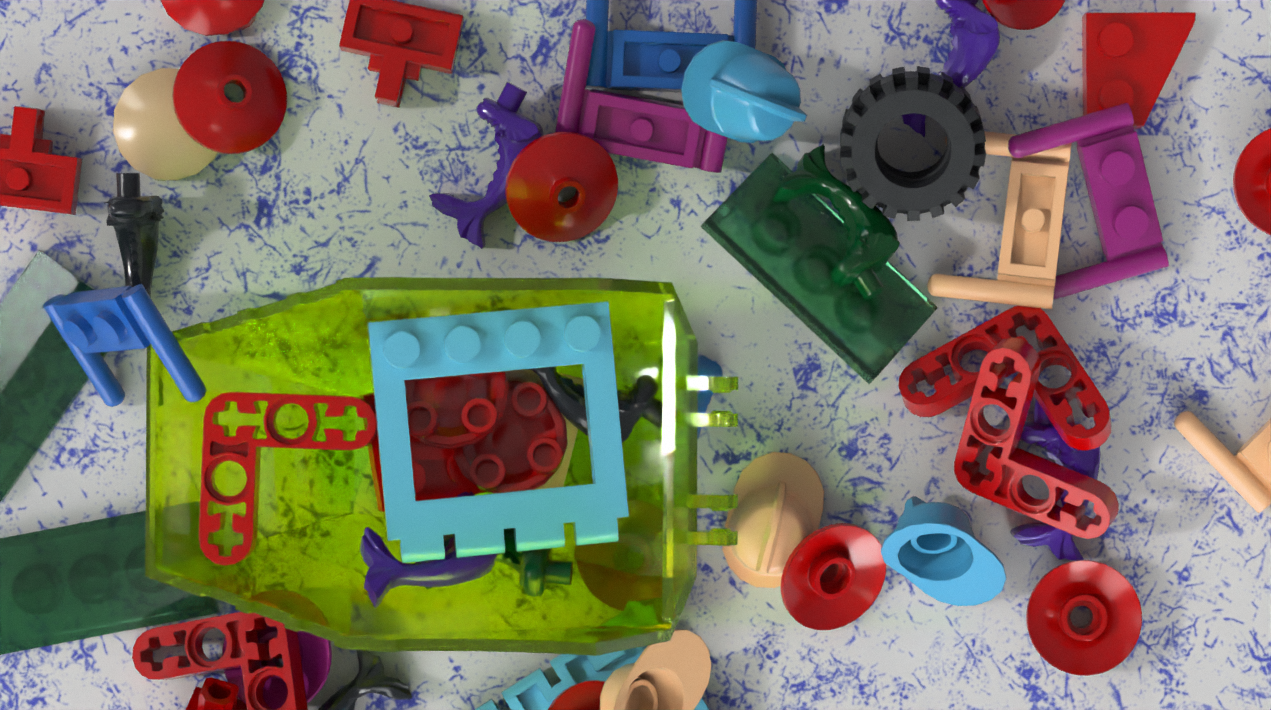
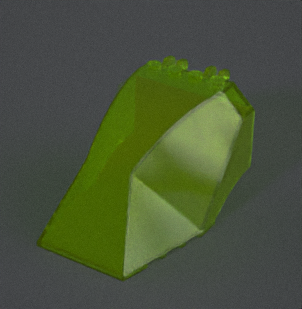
(321, 500)

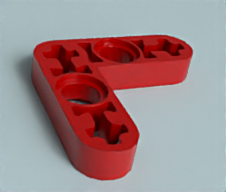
(1052, 400)
(246, 451)
(1010, 463)
(241, 651)

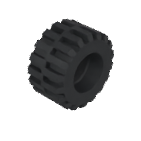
(921, 190)

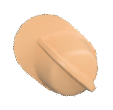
(775, 511)
(662, 678)

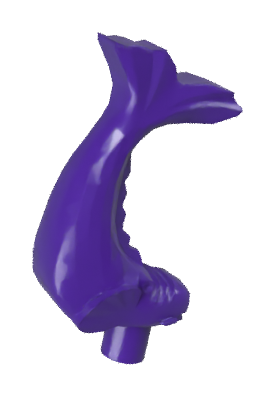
(973, 43)
(512, 134)
(1043, 434)
(388, 572)

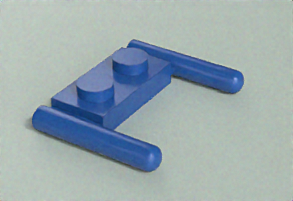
(654, 58)
(116, 322)

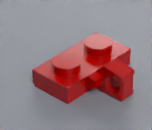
(400, 42)
(31, 173)

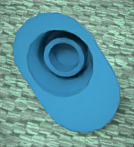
(741, 93)
(942, 556)

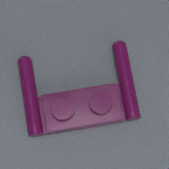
(630, 123)
(1116, 191)

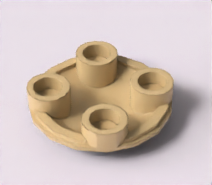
(151, 133)

